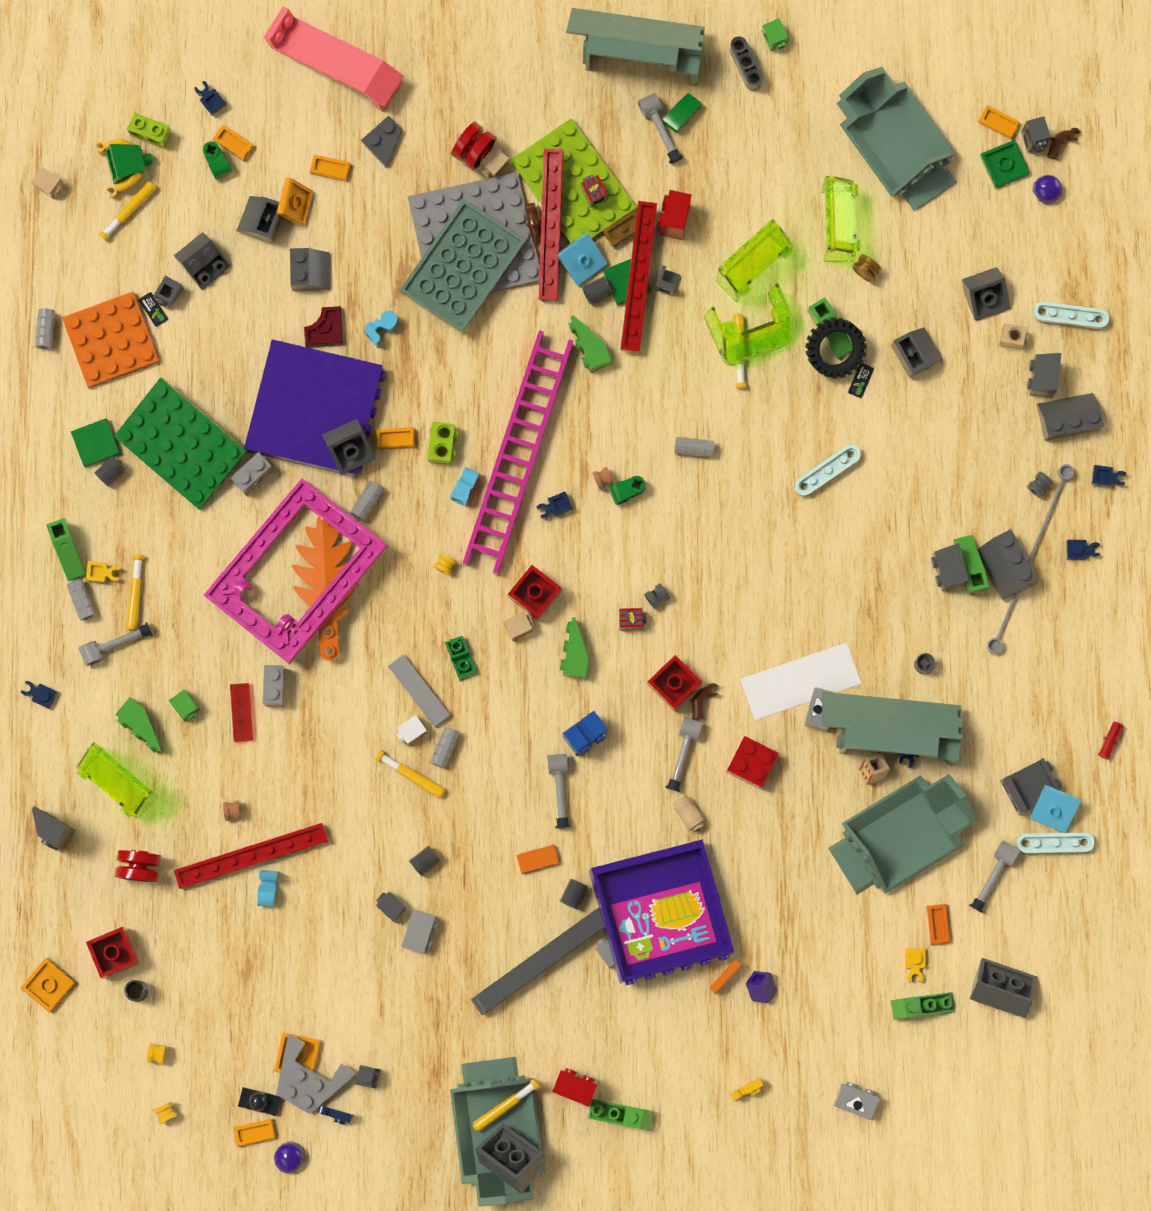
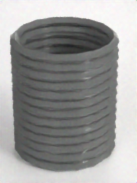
(597, 290)
(109, 471)
(424, 860)
(574, 894)
(127, 987)

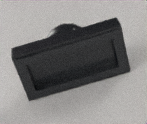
(259, 1101)

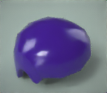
(1047, 189)
(289, 1157)

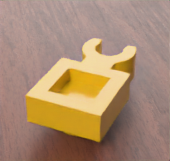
(99, 572)
(915, 960)
(751, 1088)

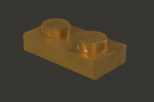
(620, 229)

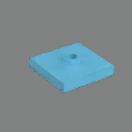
(582, 259)
(1055, 808)

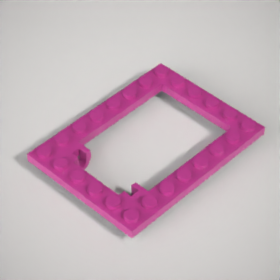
(229, 586)

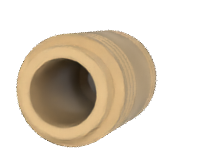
(689, 813)

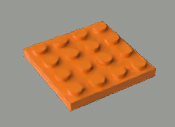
(110, 339)

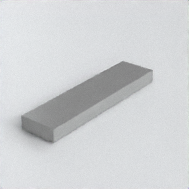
(419, 691)

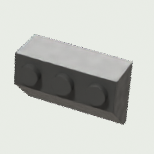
(1070, 416)
(1007, 565)
(51, 830)
(1003, 988)
(510, 1157)

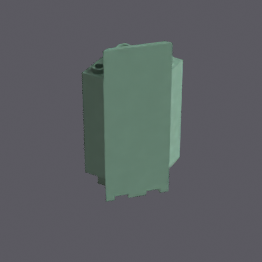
(639, 40)
(897, 137)
(894, 725)
(903, 834)
(483, 1088)

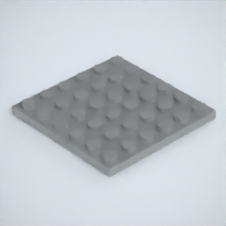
(496, 196)

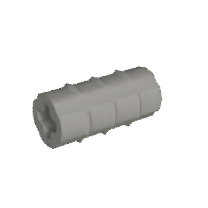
(45, 328)
(694, 447)
(367, 501)
(80, 599)
(444, 747)

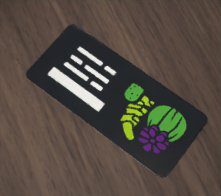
(153, 309)
(860, 380)

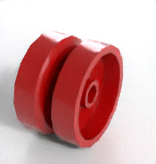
(473, 145)
(137, 866)

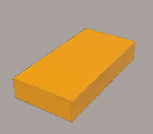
(998, 122)
(233, 142)
(330, 168)
(395, 438)
(254, 1132)

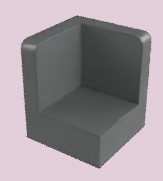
(667, 281)

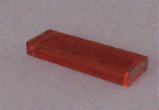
(241, 712)

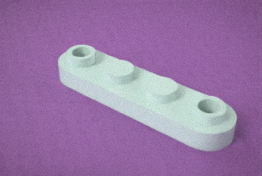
(1070, 315)
(827, 470)
(1055, 843)

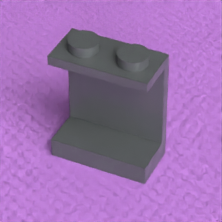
(1027, 784)

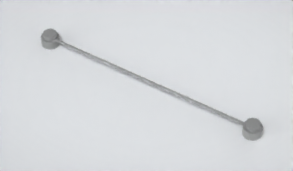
(1065, 473)

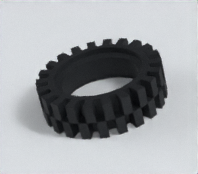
(850, 363)

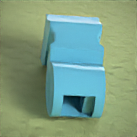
(387, 323)
(466, 484)
(267, 888)

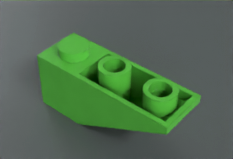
(837, 340)
(593, 348)
(66, 549)
(974, 567)
(576, 659)
(137, 718)
(922, 1005)
(621, 1114)

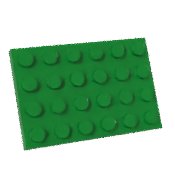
(180, 443)

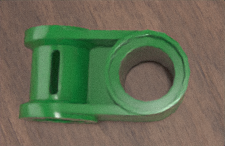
(217, 163)
(623, 490)

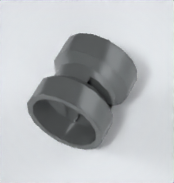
(1039, 485)
(657, 596)
(926, 661)

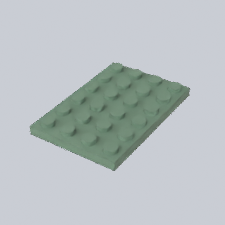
(462, 266)

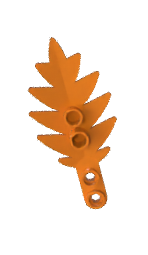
(324, 561)

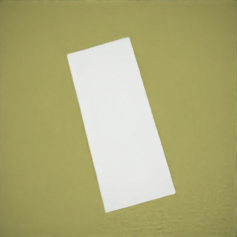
(794, 681)

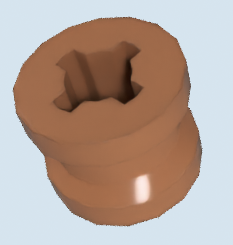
(603, 478)
(232, 810)

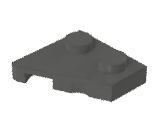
(382, 140)

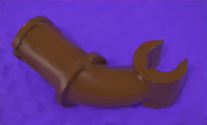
(1058, 140)
(533, 222)
(698, 699)

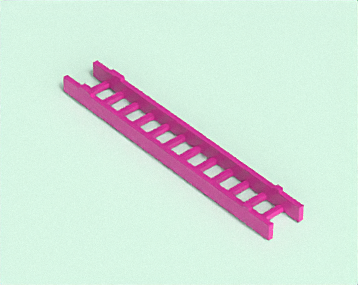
(529, 464)

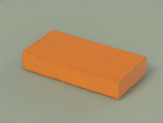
(537, 859)
(938, 924)
(725, 976)

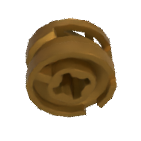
(866, 268)

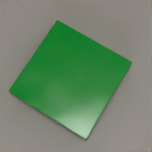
(1004, 164)
(618, 280)
(95, 442)

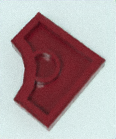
(326, 329)

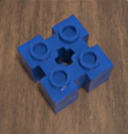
(584, 733)

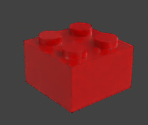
(675, 214)
(534, 592)
(674, 683)
(752, 762)
(112, 952)
(574, 1087)

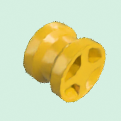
(445, 564)
(156, 1054)
(165, 1112)

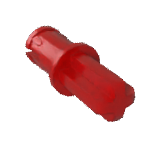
(1110, 740)

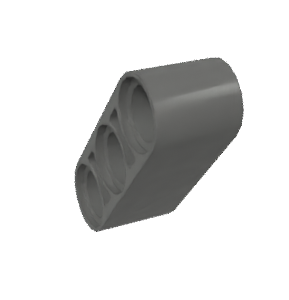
(746, 55)

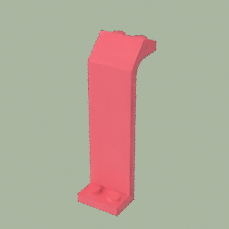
(334, 58)

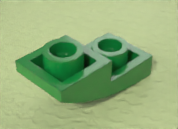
(681, 112)
(460, 658)

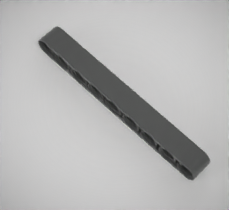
(538, 962)

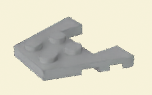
(303, 1085)

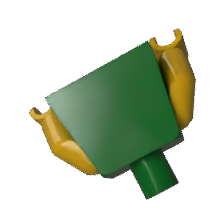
(125, 163)

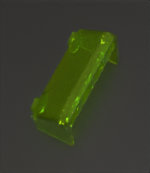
(840, 219)
(753, 259)
(742, 346)
(116, 781)

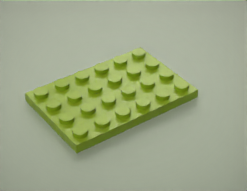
(578, 163)

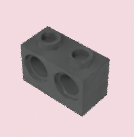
(1036, 135)

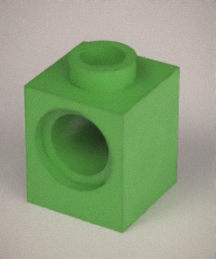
(775, 34)
(184, 705)

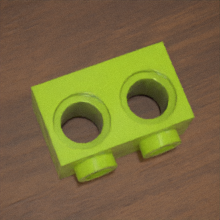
(149, 130)
(437, 443)

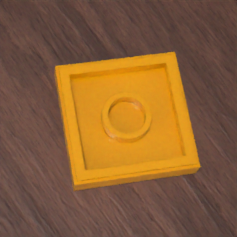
(294, 201)
(48, 985)
(307, 1055)

